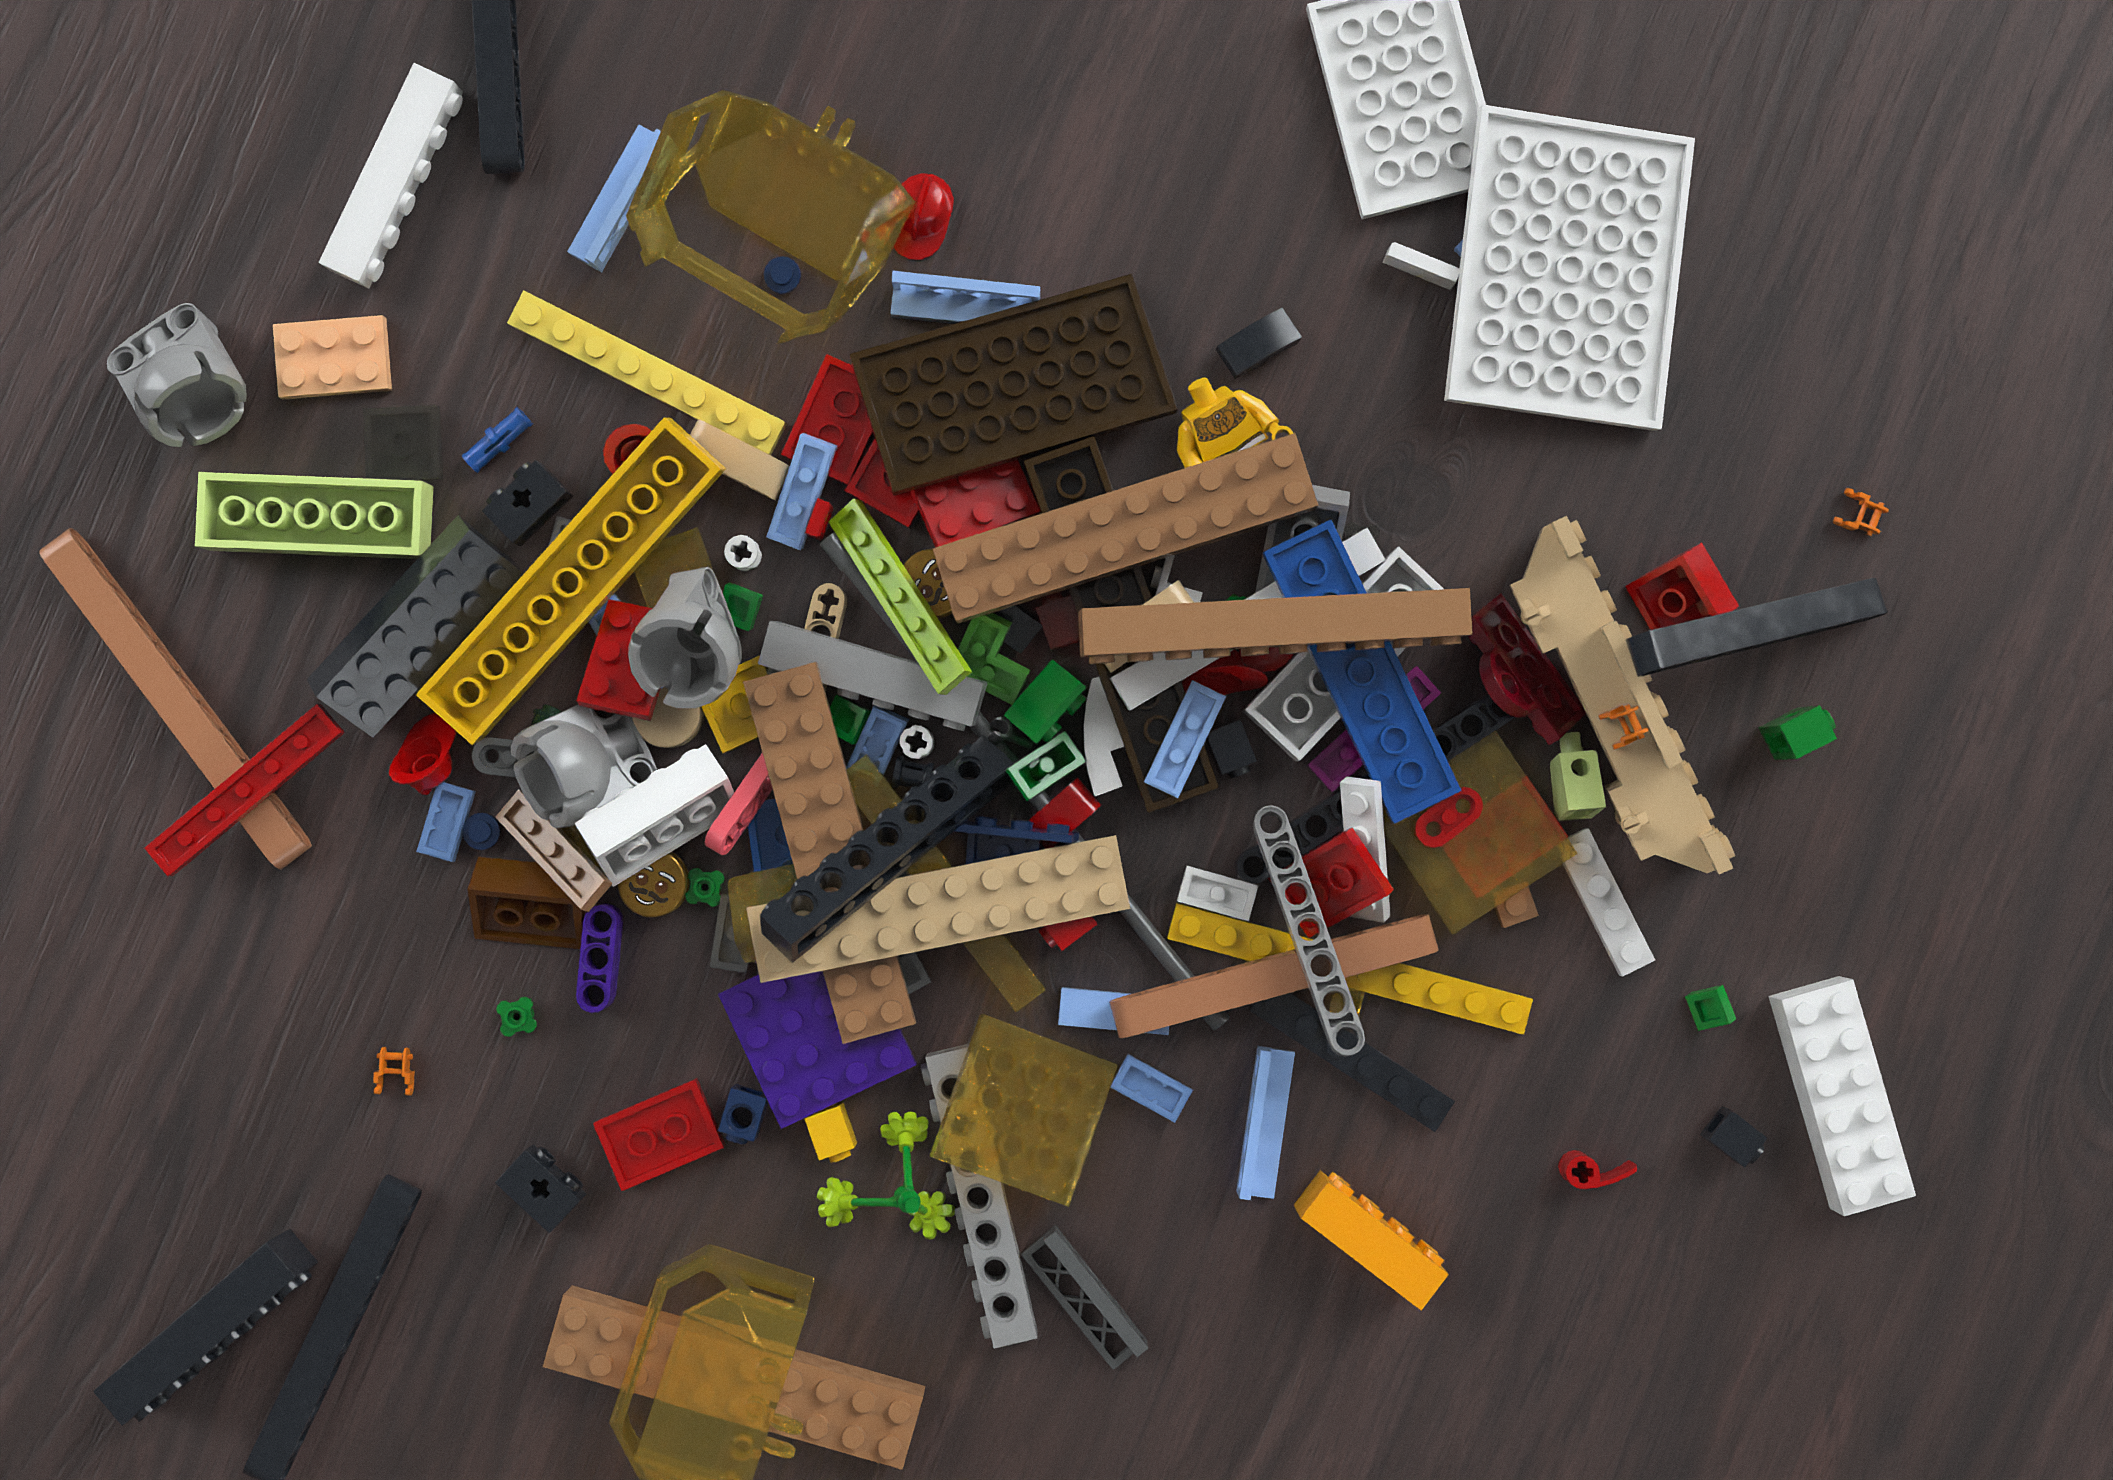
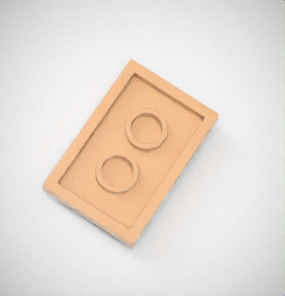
(332, 357)

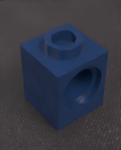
(743, 1097)

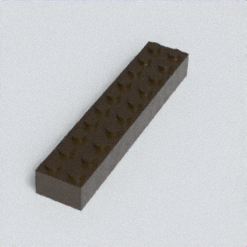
(1068, 478)

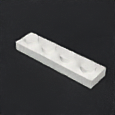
(1364, 813)
(1606, 905)

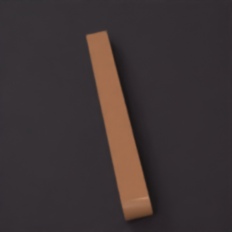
(168, 688)

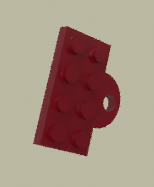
(1519, 674)

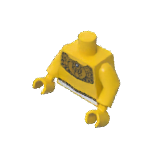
(1222, 423)

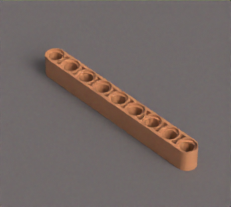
(1269, 977)

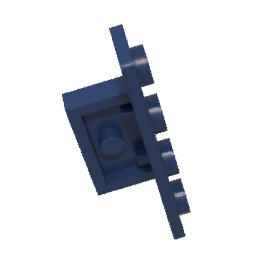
(993, 841)

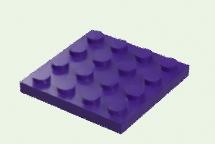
(798, 1048)

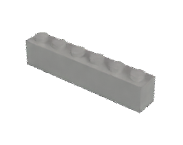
(871, 673)

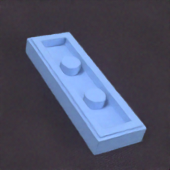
(800, 490)
(1184, 739)
(1091, 1009)

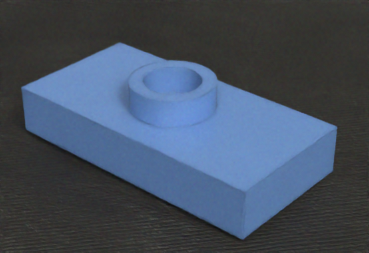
(879, 738)
(446, 821)
(1151, 1088)

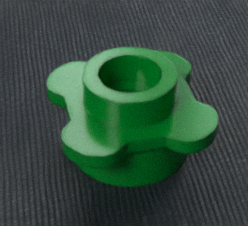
(697, 879)
(524, 1009)

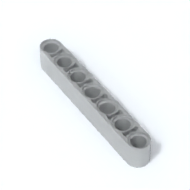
(1308, 911)

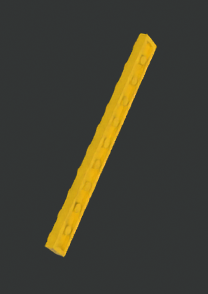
(1394, 982)

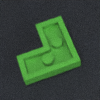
(981, 652)

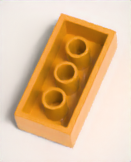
(1369, 1239)

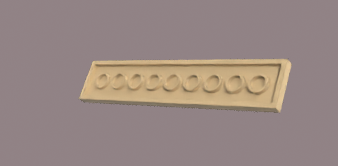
(962, 907)

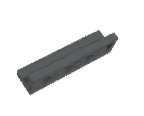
(1096, 1294)

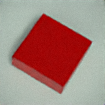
(819, 519)

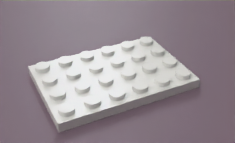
(1400, 97)

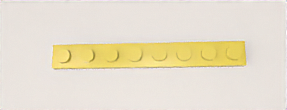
(646, 372)

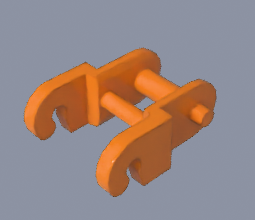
(1865, 503)
(1619, 712)
(409, 1075)

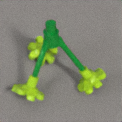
(927, 1211)

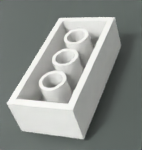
(656, 815)

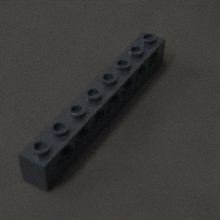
(797, 934)

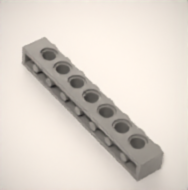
(1019, 1322)

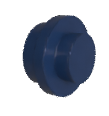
(782, 275)
(481, 831)

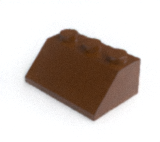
(522, 905)

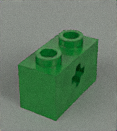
(1798, 732)

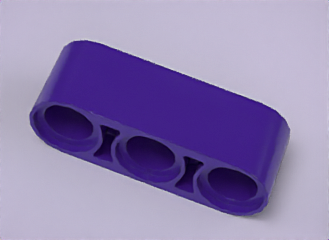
(588, 972)

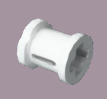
(740, 542)
(907, 747)

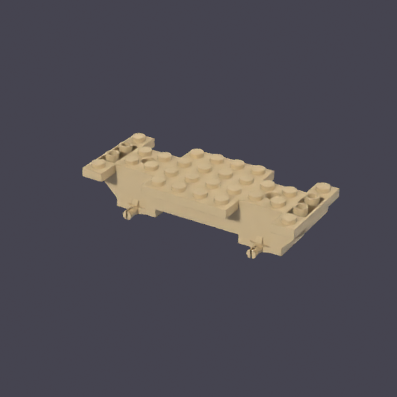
(1653, 782)

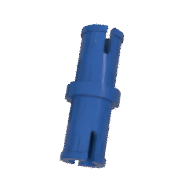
(497, 439)

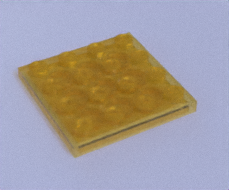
(1496, 854)
(1023, 1110)

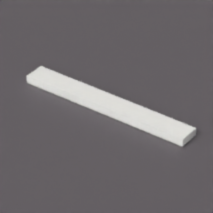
(1152, 677)

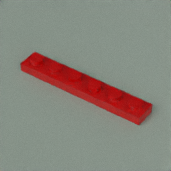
(244, 790)

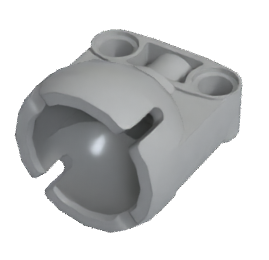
(180, 378)
(687, 642)
(578, 762)

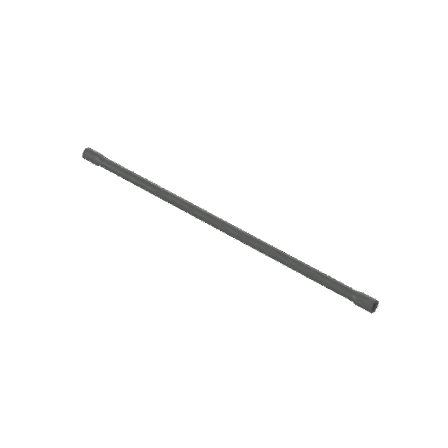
(1134, 915)

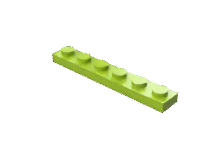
(900, 597)

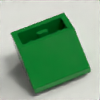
(1046, 702)

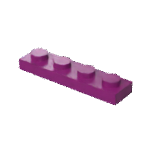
(1341, 757)

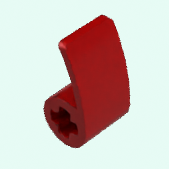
(1068, 808)
(1591, 1176)

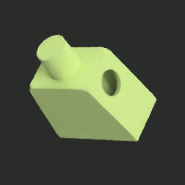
(1573, 794)

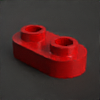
(1448, 818)

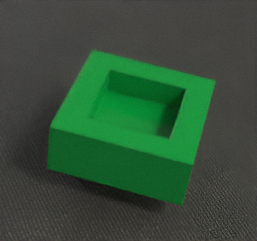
(742, 605)
(848, 718)
(1710, 1007)

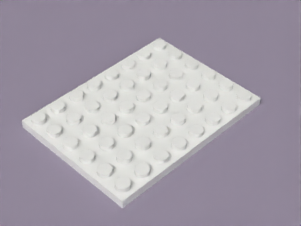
(1569, 268)

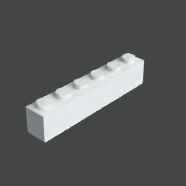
(392, 176)

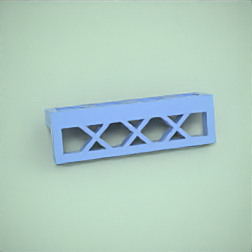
(607, 217)
(954, 298)
(1265, 1123)

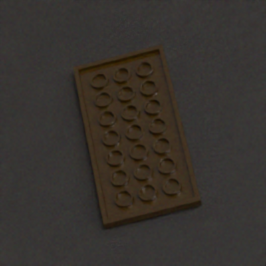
(1012, 384)

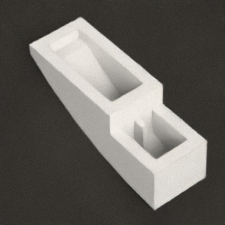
(1099, 739)

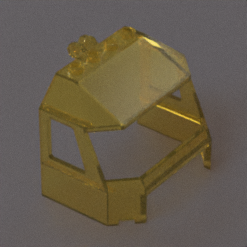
(783, 186)
(719, 1373)

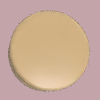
(670, 725)

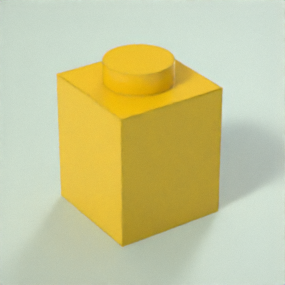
(831, 1133)

